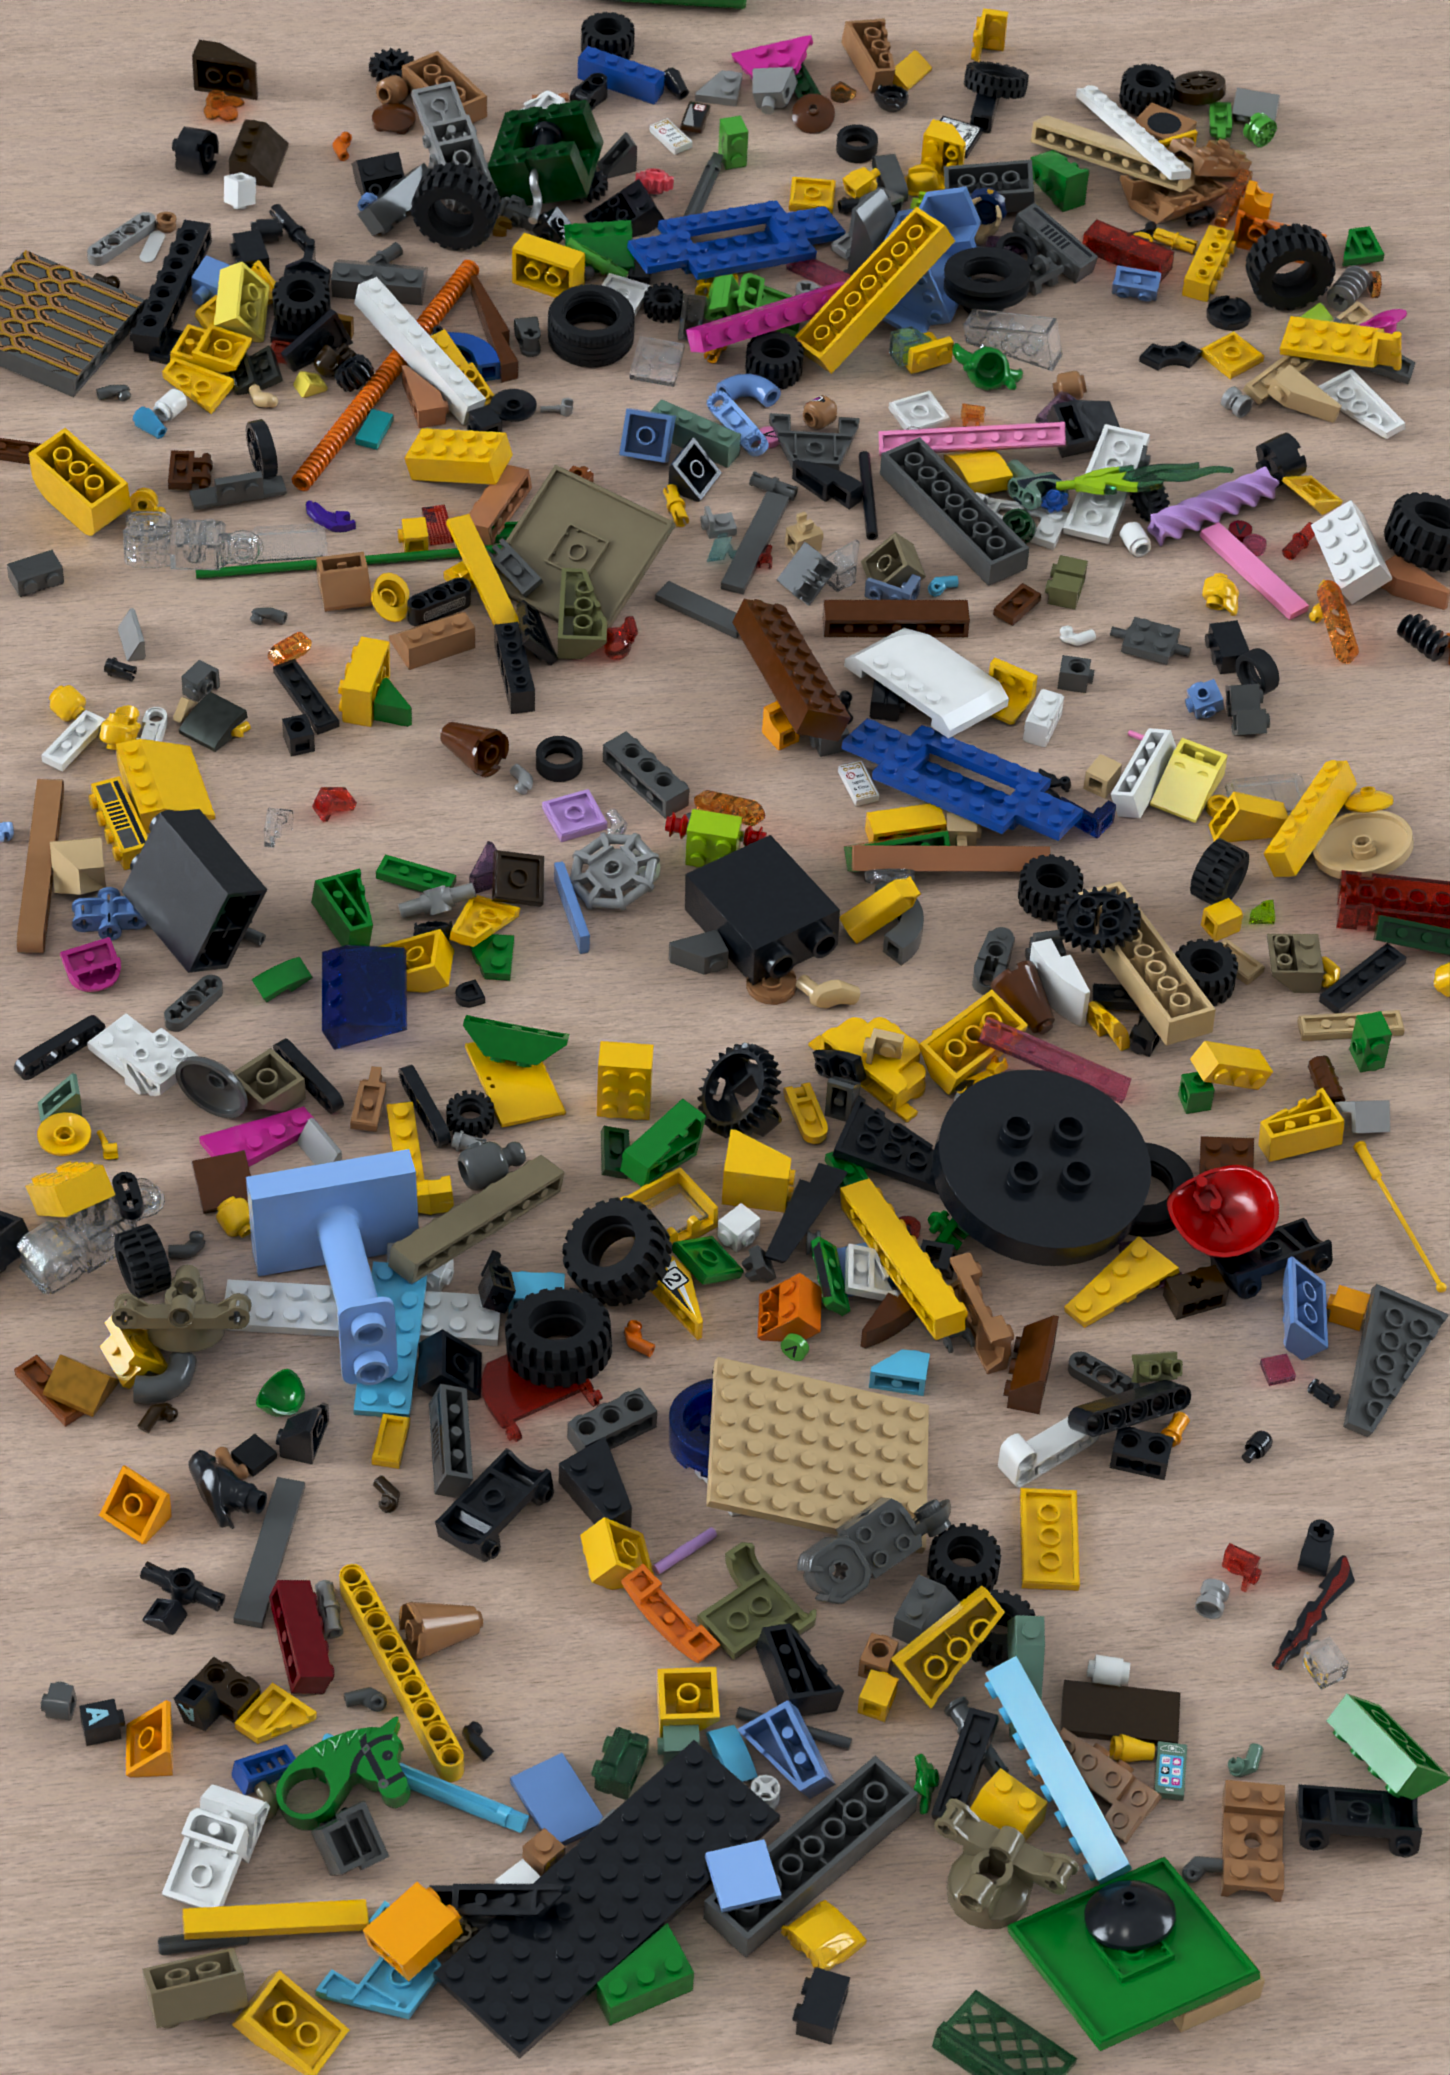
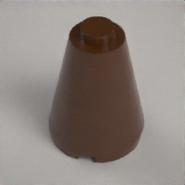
(476, 746)
(1025, 996)

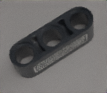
(439, 601)

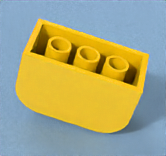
(78, 482)

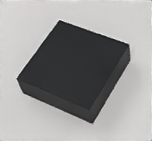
(254, 1454)

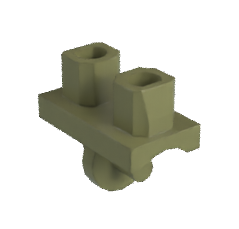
(1156, 1366)

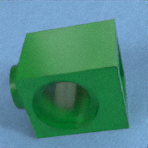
(1195, 1093)

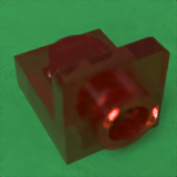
(332, 799)
(1242, 1563)

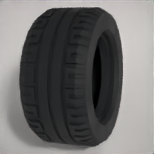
(592, 304)

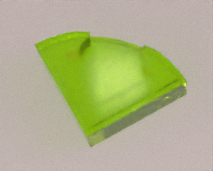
(1263, 913)

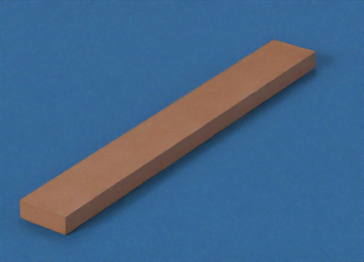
(945, 857)

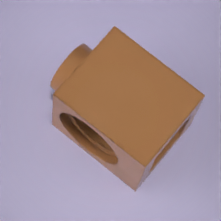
(877, 1645)

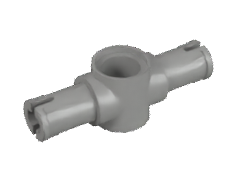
(437, 900)

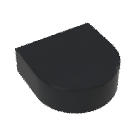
(469, 994)

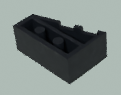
(596, 1484)
(795, 1673)

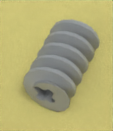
(1348, 288)

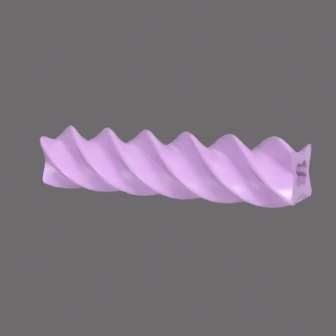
(1212, 504)

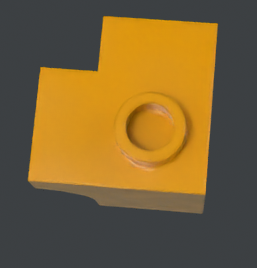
(1256, 201)
(777, 727)

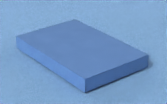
(557, 1799)

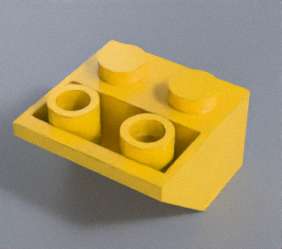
(942, 146)

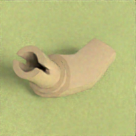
(829, 992)

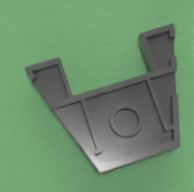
(815, 447)

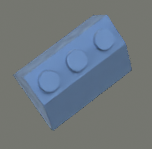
(1304, 1310)

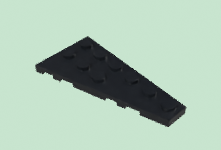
(885, 1147)

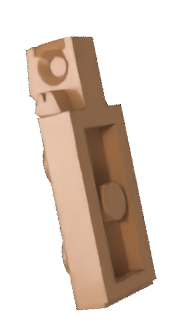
(369, 1102)

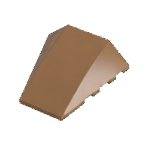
(1165, 204)

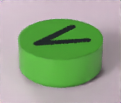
(795, 1347)

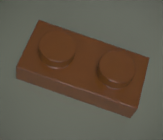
(1017, 604)

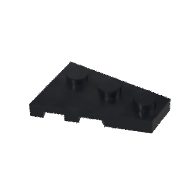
(308, 345)
(534, 633)

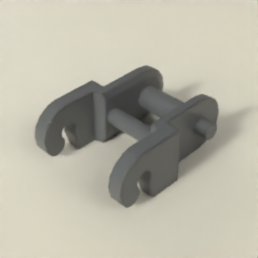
(966, 1334)

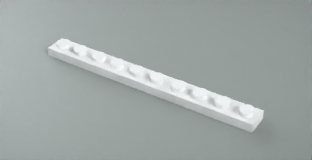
(1133, 133)

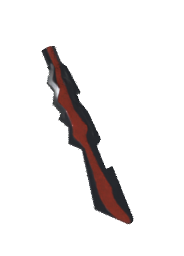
(1314, 1613)

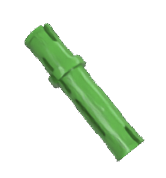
(601, 263)

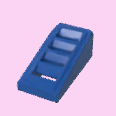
(247, 1776)

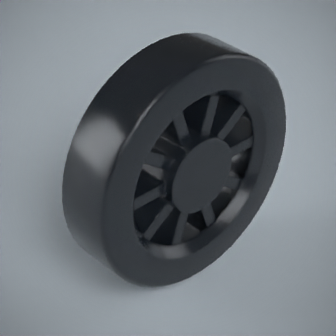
(261, 448)

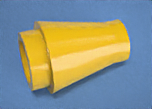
(1130, 1749)

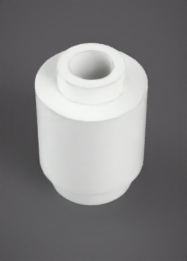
(170, 405)
(1135, 539)
(1109, 1670)

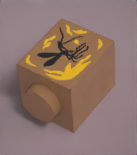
(543, 1851)

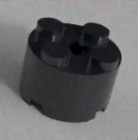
(195, 150)
(1281, 457)

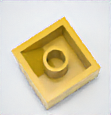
(687, 1697)

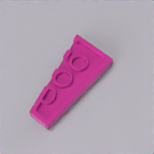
(258, 1137)

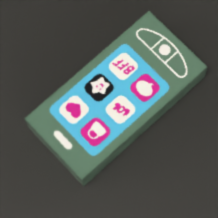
(1170, 1770)

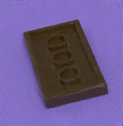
(1111, 1710)

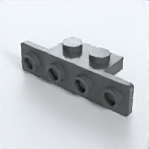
(237, 489)

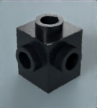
(551, 225)

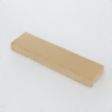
(1342, 1025)

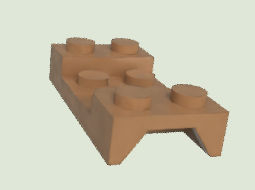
(1213, 159)
(990, 1333)
(1255, 1813)

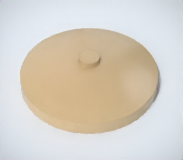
(1364, 844)

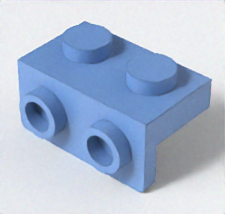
(1136, 283)

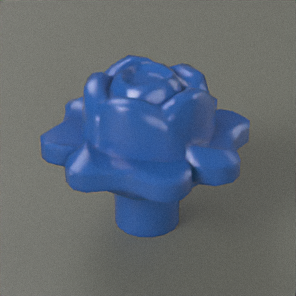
(1054, 500)

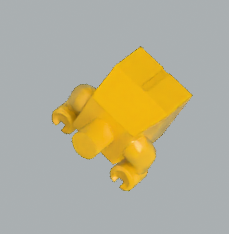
(860, 182)

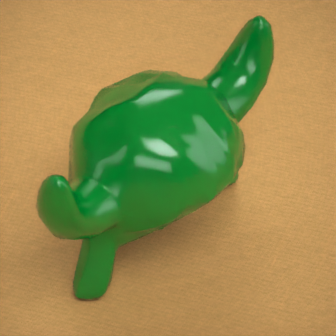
(987, 368)

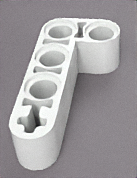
(1029, 1459)

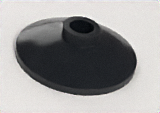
(513, 405)

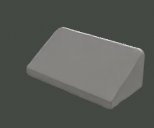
(132, 637)
(318, 1144)

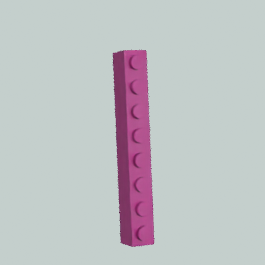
(759, 320)

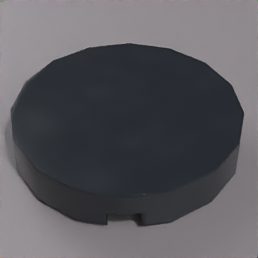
(1228, 313)

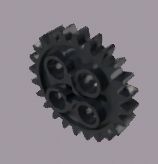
(1117, 921)

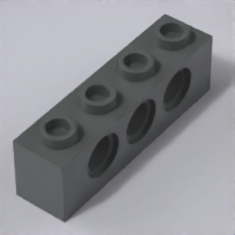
(646, 774)

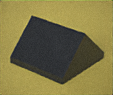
(693, 471)

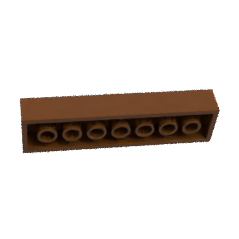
(791, 670)

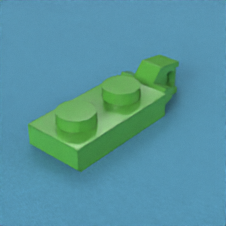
(1220, 120)

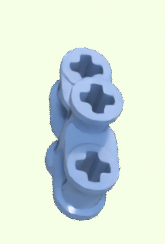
(97, 914)

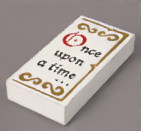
(671, 136)
(858, 783)

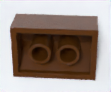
(1032, 1365)

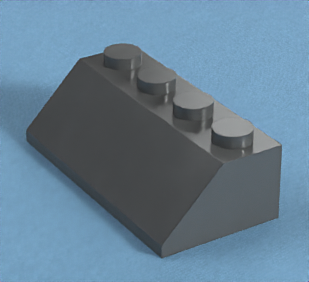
(403, 281)

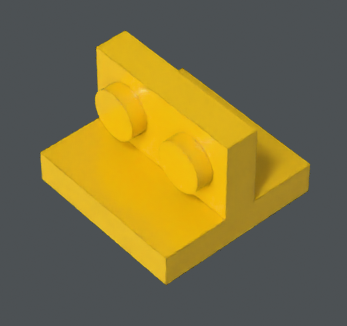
(131, 1354)

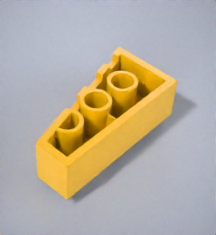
(947, 1645)

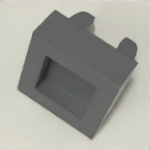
(761, 1266)

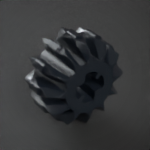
(354, 373)

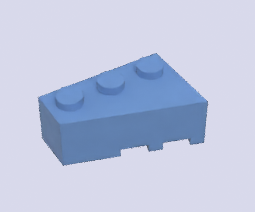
(790, 1748)

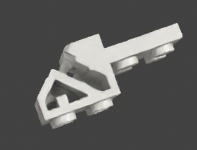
(140, 1056)
(214, 1845)

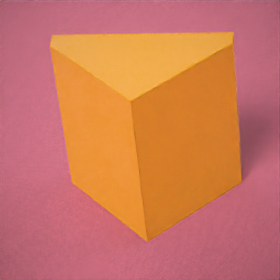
(136, 1506)
(150, 1743)

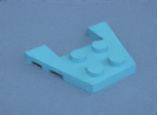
(382, 1987)

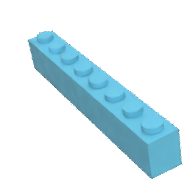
(1058, 1770)

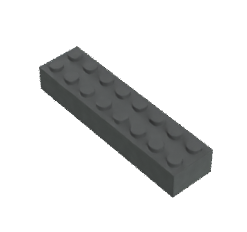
(954, 511)
(820, 1851)

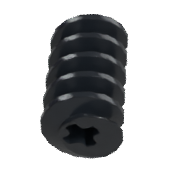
(1423, 637)

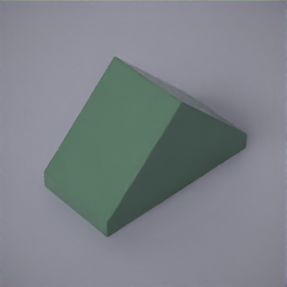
(62, 1099)

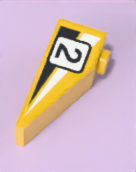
(679, 1297)

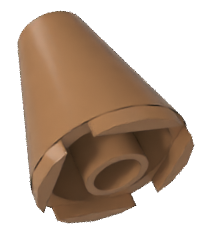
(437, 1626)

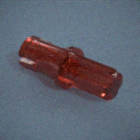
(1299, 541)

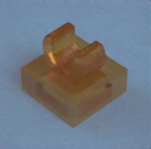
(972, 413)

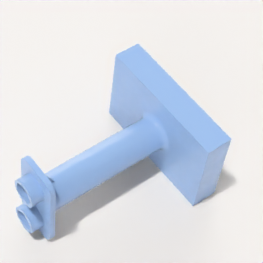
(338, 1219)

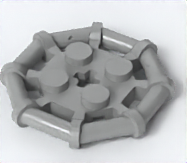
(617, 882)

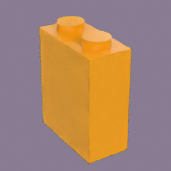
(413, 1930)

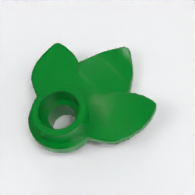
(926, 1780)

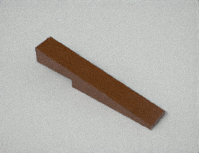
(495, 330)

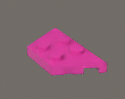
(780, 54)

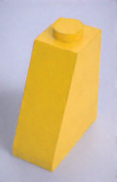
(1247, 818)

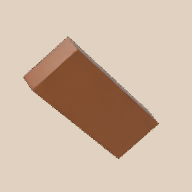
(35, 1375)

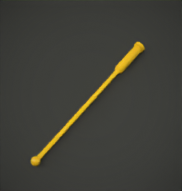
(1360, 1148)

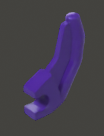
(335, 522)

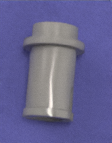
(462, 1140)

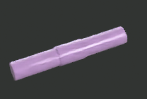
(684, 1551)

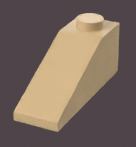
(1301, 394)

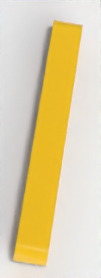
(401, 1683)

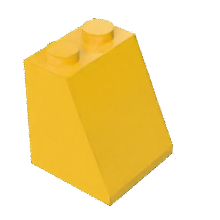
(756, 1175)

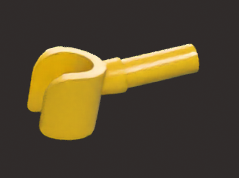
(110, 1150)

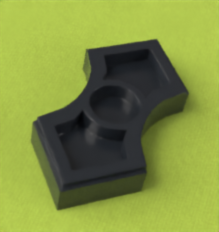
(1162, 356)

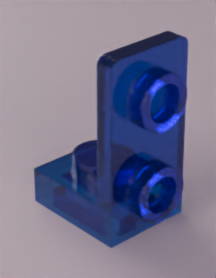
(1095, 822)

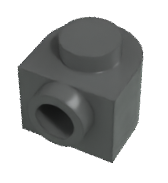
(59, 1701)

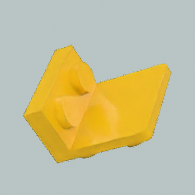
(990, 32)

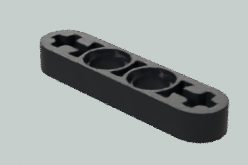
(79, 1034)
(315, 1082)
(424, 1106)

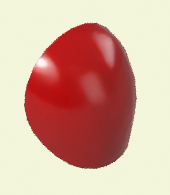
(1225, 1210)

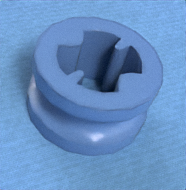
(365, 199)

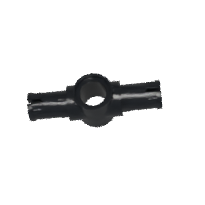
(192, 1592)

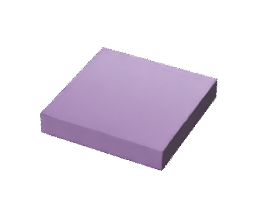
(574, 815)

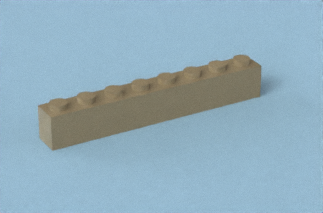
(475, 1219)

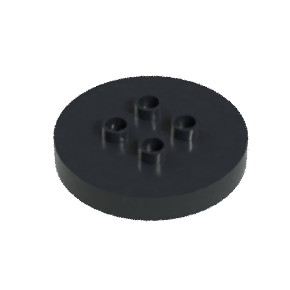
(1041, 1167)

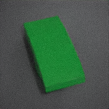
(279, 978)

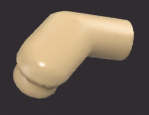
(262, 399)

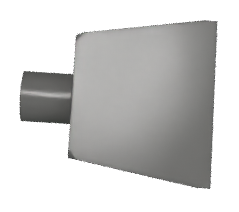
(773, 87)

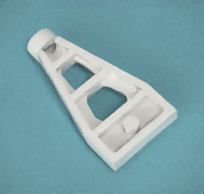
(1049, 528)

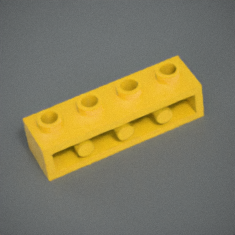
(1209, 263)

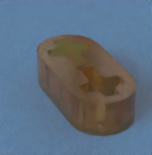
(290, 648)

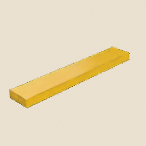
(481, 570)
(274, 1919)

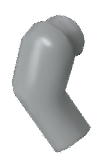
(525, 779)

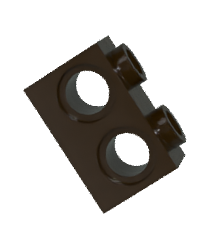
(231, 1685)

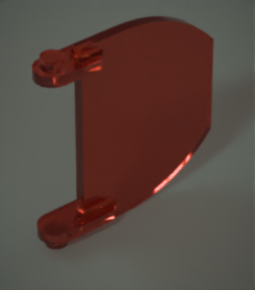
(514, 1398)

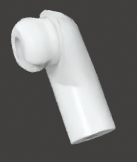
(1076, 639)

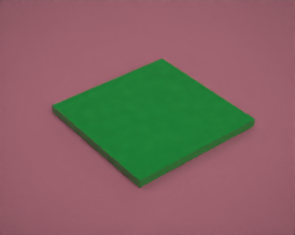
(1129, 1992)

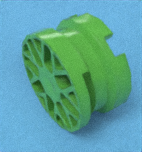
(1260, 129)

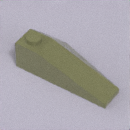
(581, 621)

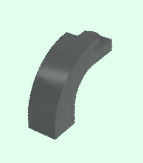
(905, 938)

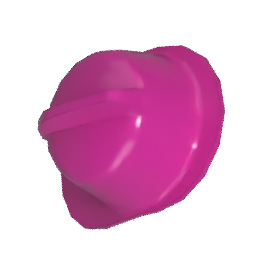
(1386, 320)

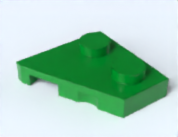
(1362, 247)
(495, 956)

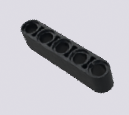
(1129, 1408)

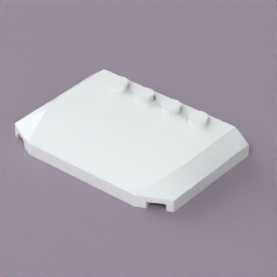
(931, 679)

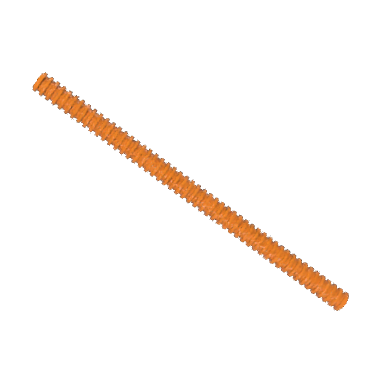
(380, 381)

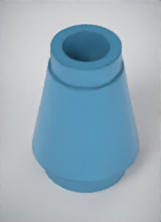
(149, 422)

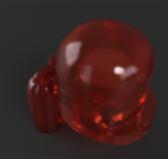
(620, 639)

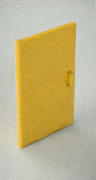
(516, 1091)

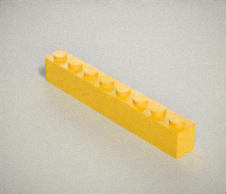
(903, 1259)

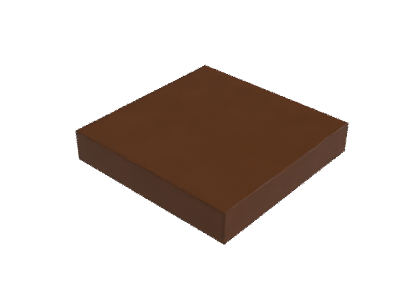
(221, 1178)

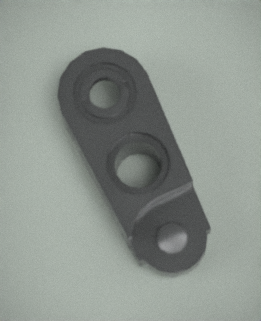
(993, 958)

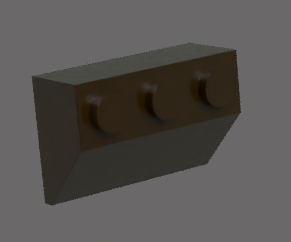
(258, 152)

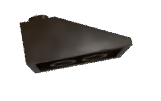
(223, 70)

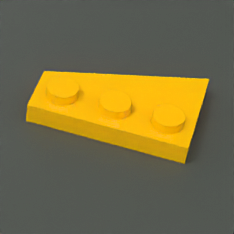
(198, 383)
(481, 919)

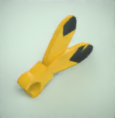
(993, 1068)

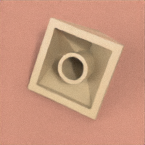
(78, 865)

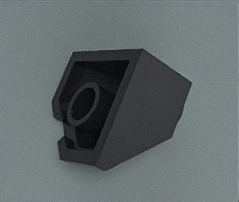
(303, 1434)

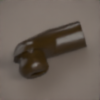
(157, 1413)
(389, 1492)

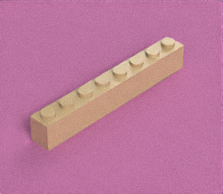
(1102, 151)

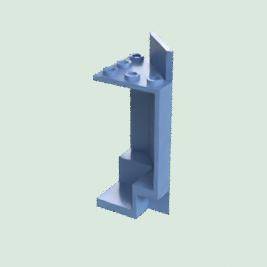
(927, 301)

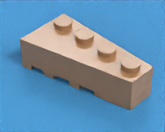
(869, 51)

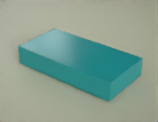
(374, 429)

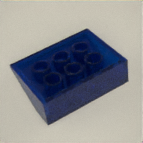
(363, 993)

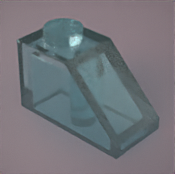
(902, 340)

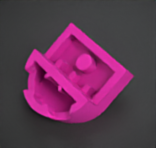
(92, 965)

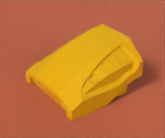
(824, 1936)

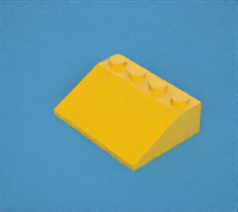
(161, 778)

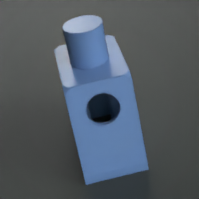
(206, 279)

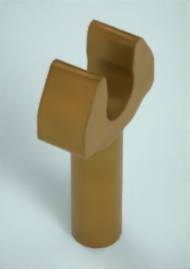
(501, 226)

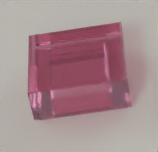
(1277, 1369)

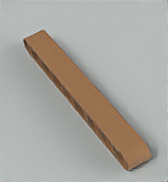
(38, 871)

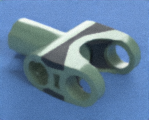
(1028, 486)

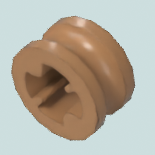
(166, 221)

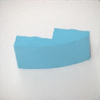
(732, 1752)

